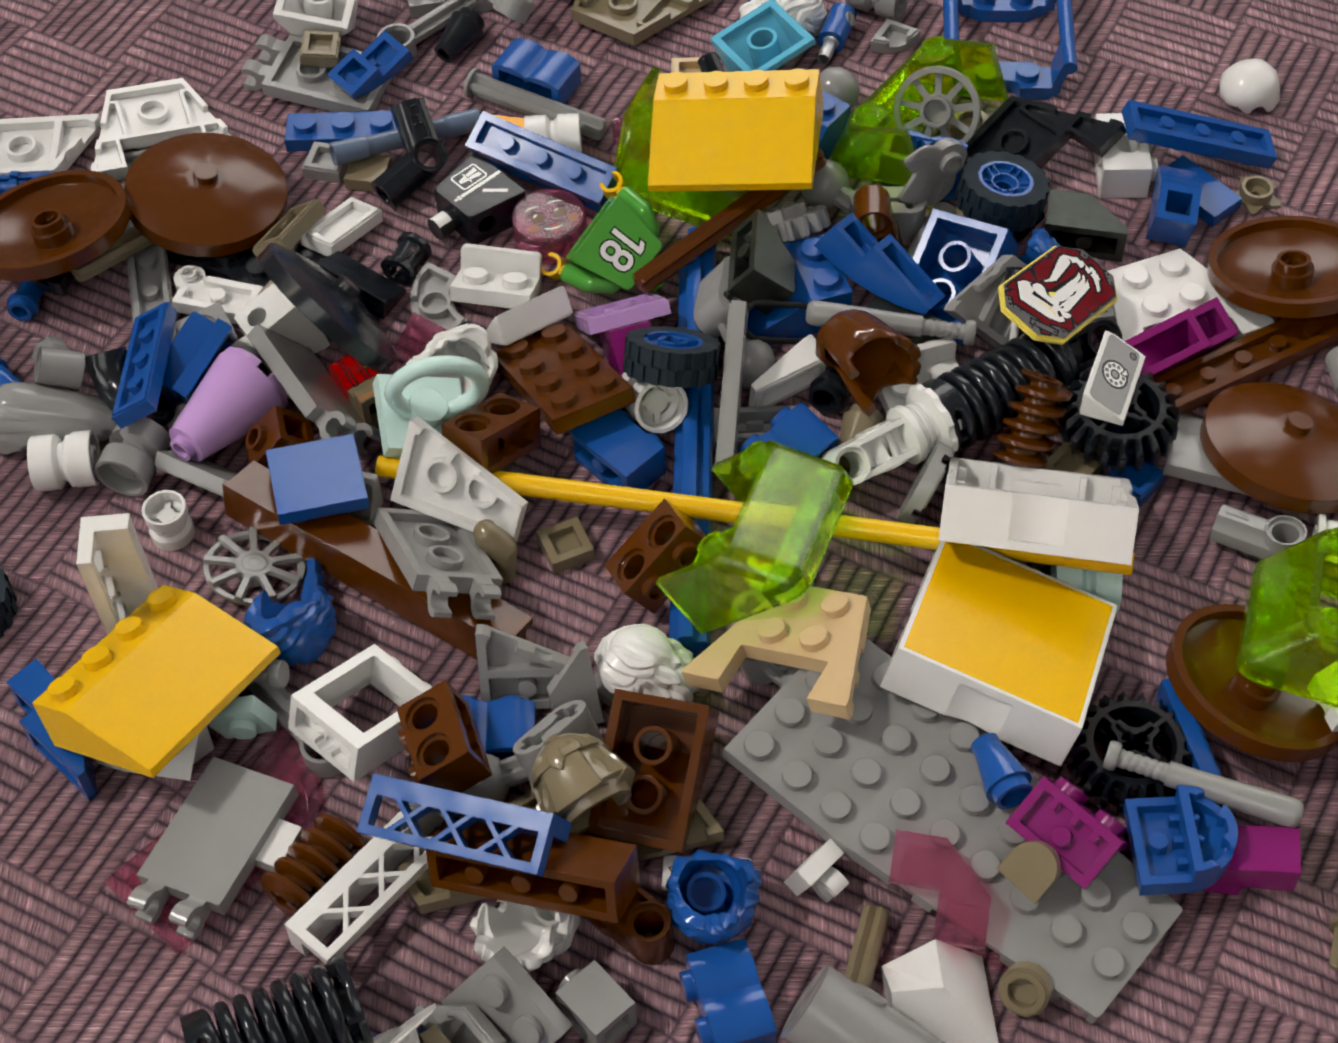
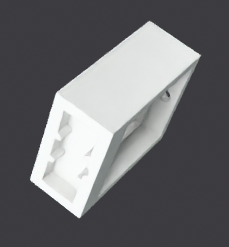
(332, 734)

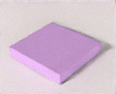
(621, 313)

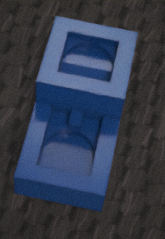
(366, 71)

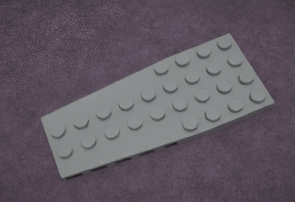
(917, 774)

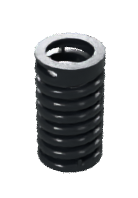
(314, 1015)

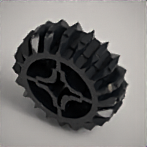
(1144, 436)
(1140, 730)

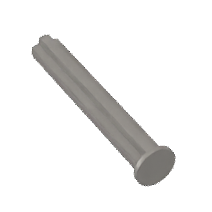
(529, 102)

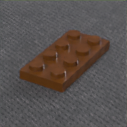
(563, 378)

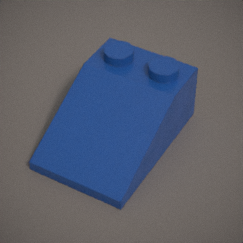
(957, 252)
(814, 280)

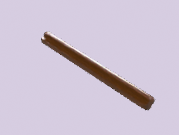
(708, 235)

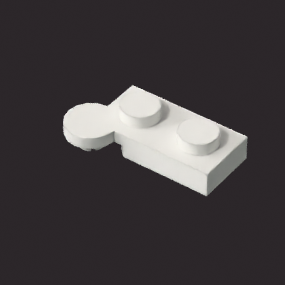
(198, 292)

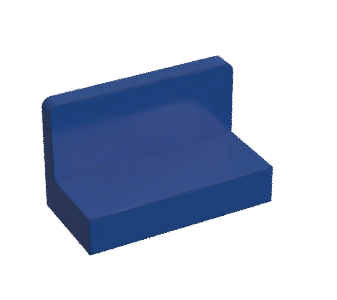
(194, 353)

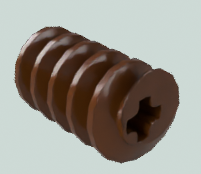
(1033, 420)
(311, 862)

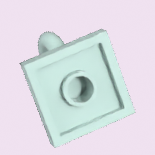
(432, 399)

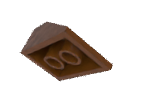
(670, 752)

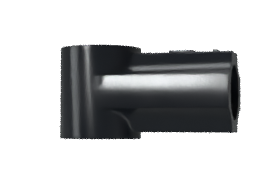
(417, 136)

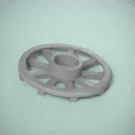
(936, 108)
(251, 567)

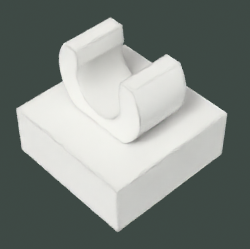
(819, 873)

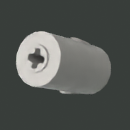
(848, 1012)

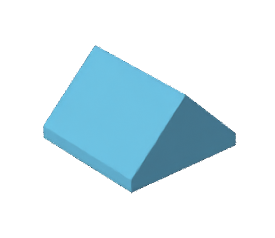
(762, 40)

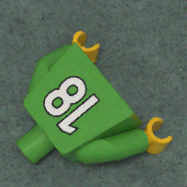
(613, 244)

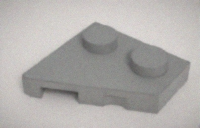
(981, 302)
(515, 666)
(512, 1001)

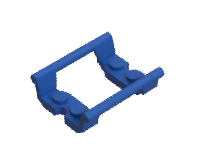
(1022, 78)

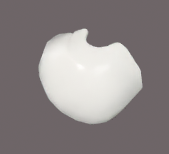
(1250, 85)

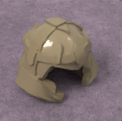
(577, 774)

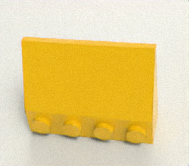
(735, 130)
(153, 682)

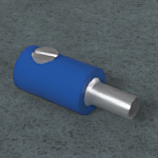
(835, 31)

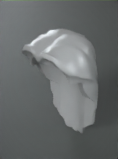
(48, 409)

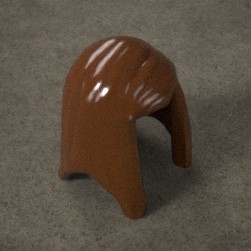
(867, 355)

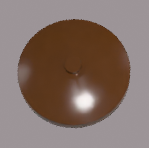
(205, 194)
(59, 223)
(1278, 266)
(1275, 445)
(1230, 705)

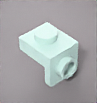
(244, 718)

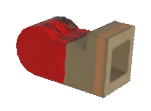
(356, 384)

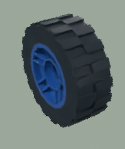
(1002, 190)
(671, 356)

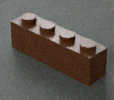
(580, 877)

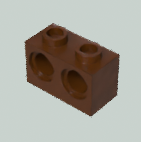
(496, 431)
(657, 547)
(443, 740)

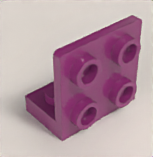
(1082, 839)

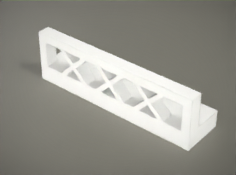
(113, 566)
(350, 885)

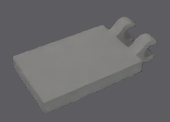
(283, 78)
(311, 387)
(440, 560)
(211, 845)

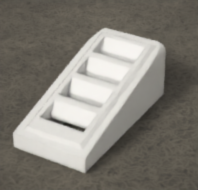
(788, 375)

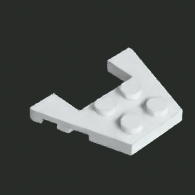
(145, 116)
(1167, 286)

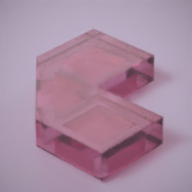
(937, 866)

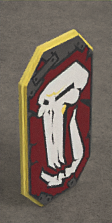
(1057, 294)

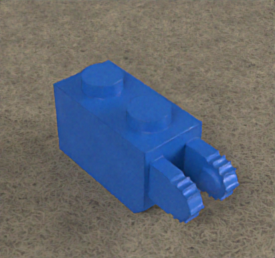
(619, 451)

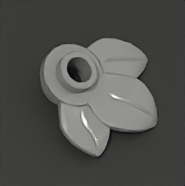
(933, 171)

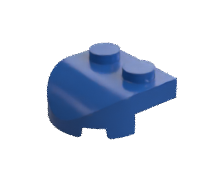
(1179, 841)

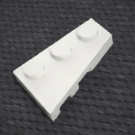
(451, 485)

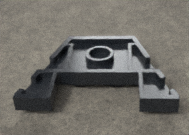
(1039, 132)

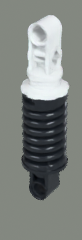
(965, 402)

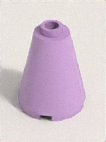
(225, 405)

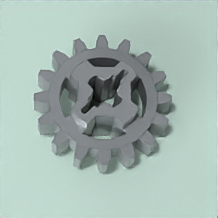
(796, 221)

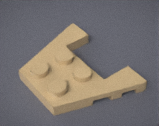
(814, 632)

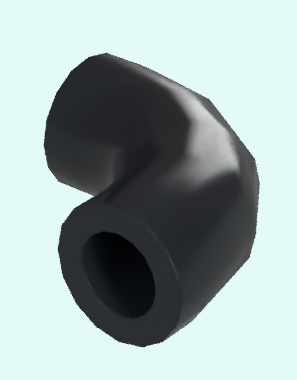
(106, 373)

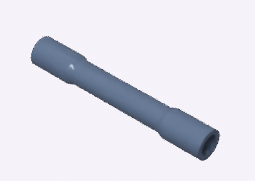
(364, 146)

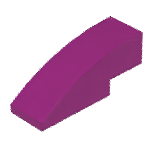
(1184, 337)
(1262, 859)

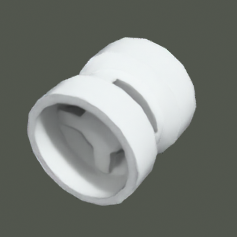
(168, 520)

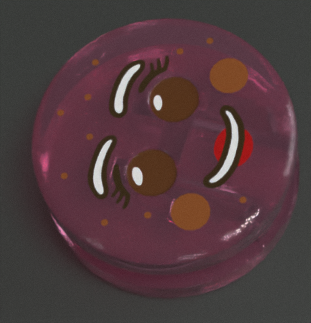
(548, 223)

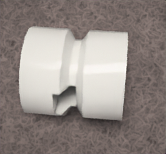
(563, 129)
(657, 407)
(58, 461)

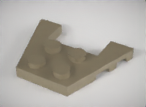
(632, 19)

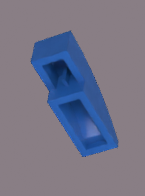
(879, 266)
(27, 687)

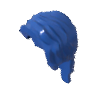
(303, 626)
(712, 896)

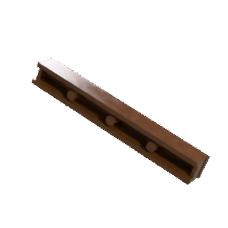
(361, 560)

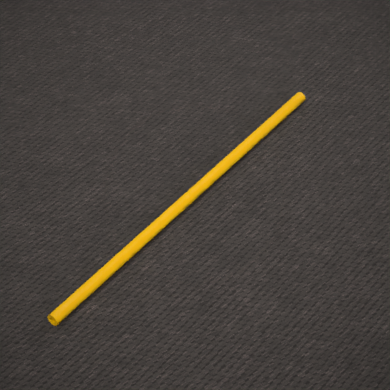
(728, 510)

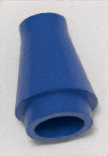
(1001, 773)

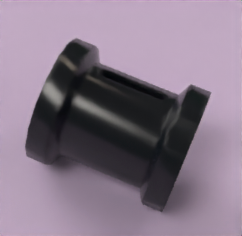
(398, 258)

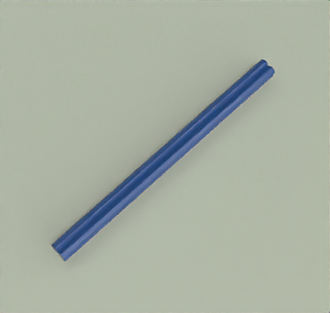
(693, 439)

